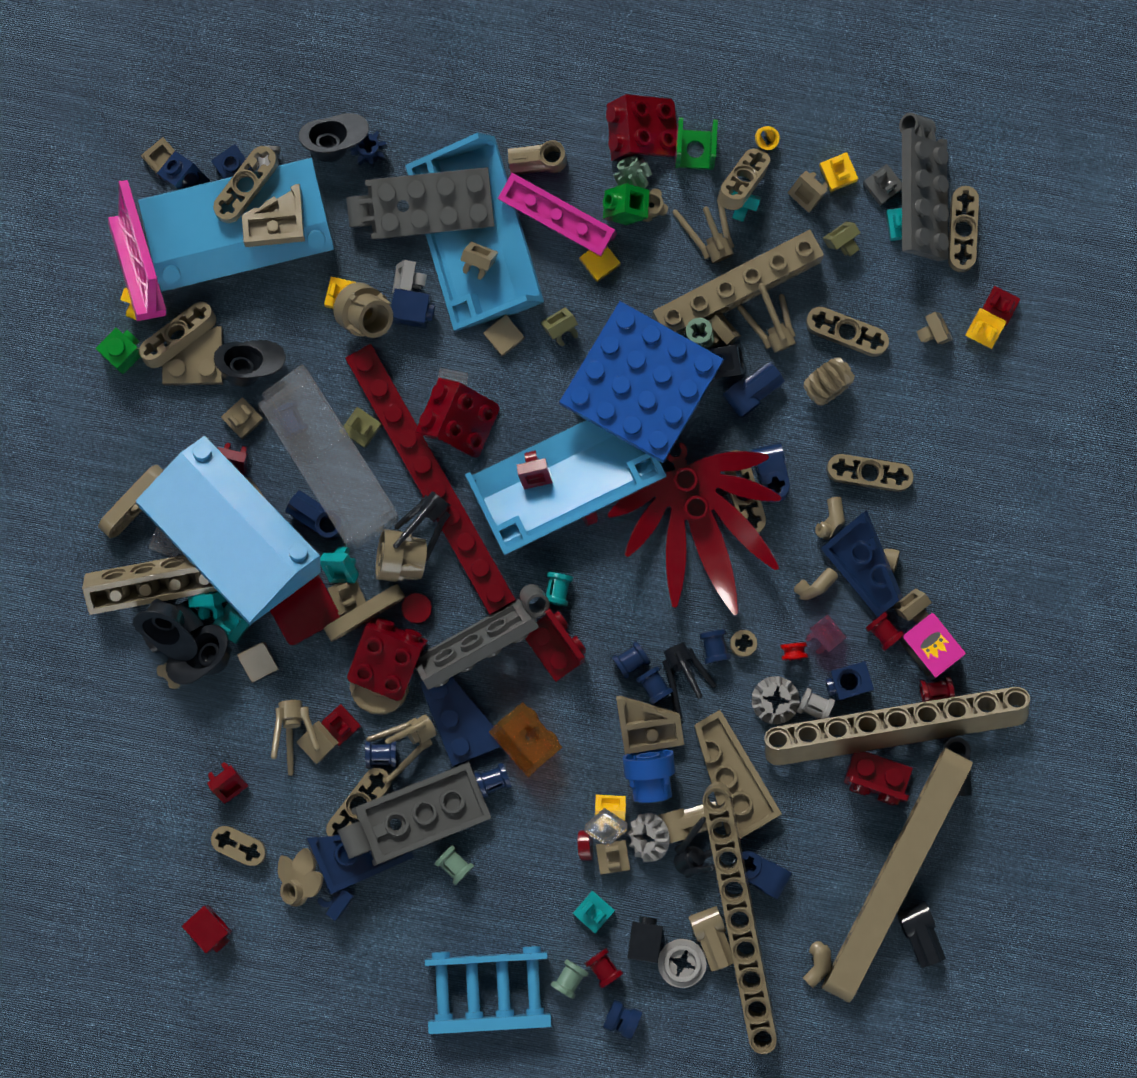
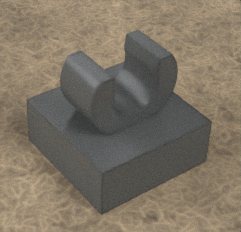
(883, 185)

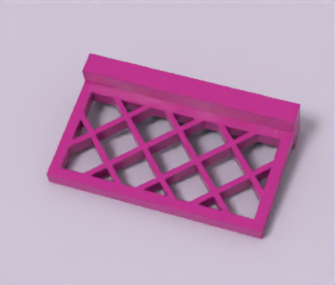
(135, 258)

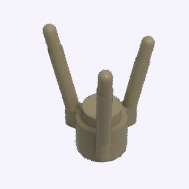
(718, 246)
(780, 335)
(291, 714)
(417, 730)

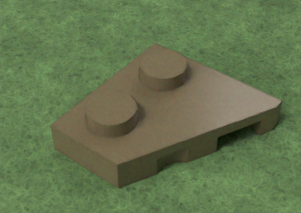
(275, 221)

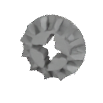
(764, 708)
(656, 829)
(689, 976)

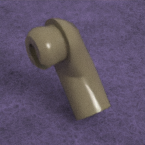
(834, 522)
(818, 587)
(822, 963)

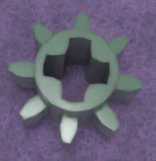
(633, 172)

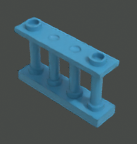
(474, 1018)

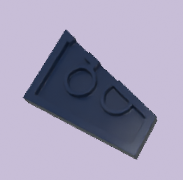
(864, 564)
(459, 722)
(341, 871)

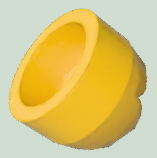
(771, 134)

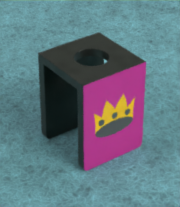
(931, 646)

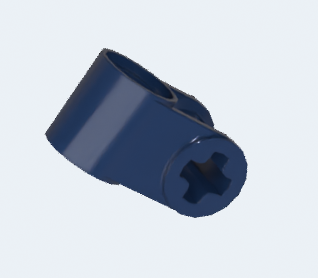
(773, 469)
(766, 875)

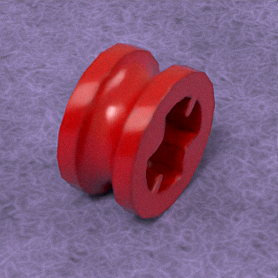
(794, 651)

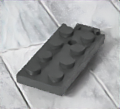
(924, 189)
(435, 202)
(483, 638)
(426, 814)

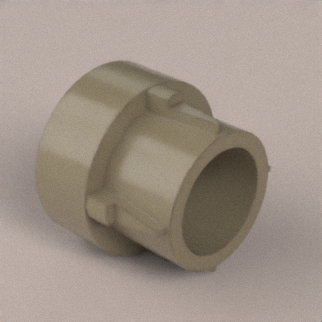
(363, 310)
(400, 563)

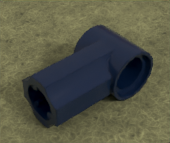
(747, 394)
(310, 514)

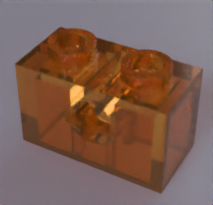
(511, 735)

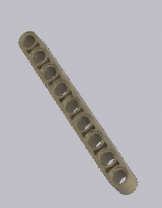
(907, 716)
(897, 875)
(740, 932)

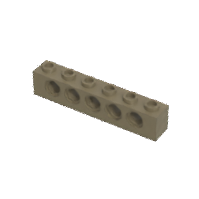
(741, 283)
(142, 584)

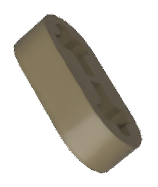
(235, 852)

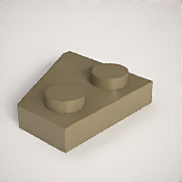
(195, 362)
(647, 726)

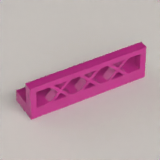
(557, 214)

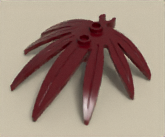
(692, 496)

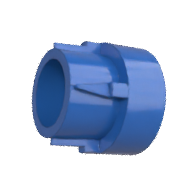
(650, 774)

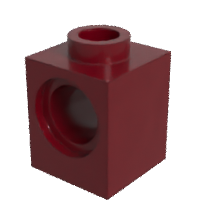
(207, 930)

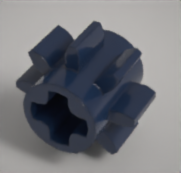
(376, 149)

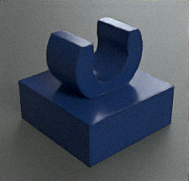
(337, 904)

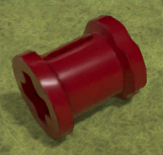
(884, 631)
(936, 689)
(603, 968)

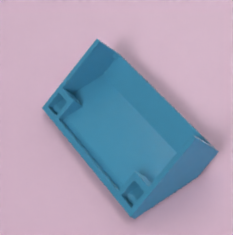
(195, 246)
(511, 281)
(587, 473)
(229, 531)

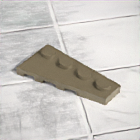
(731, 766)

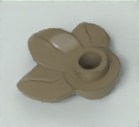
(299, 878)

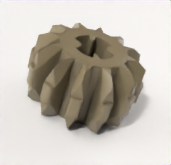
(829, 381)

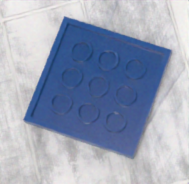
(641, 381)

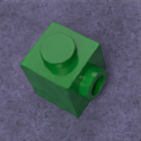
(626, 204)
(120, 349)

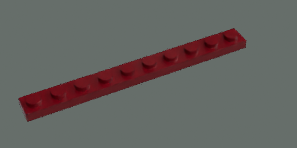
(430, 477)

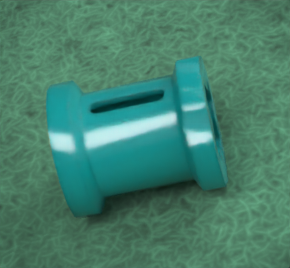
(558, 588)

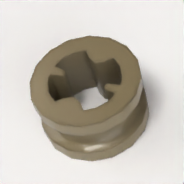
(749, 650)

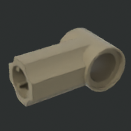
(533, 158)
(682, 821)
(710, 933)

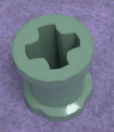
(700, 325)
(454, 865)
(569, 979)

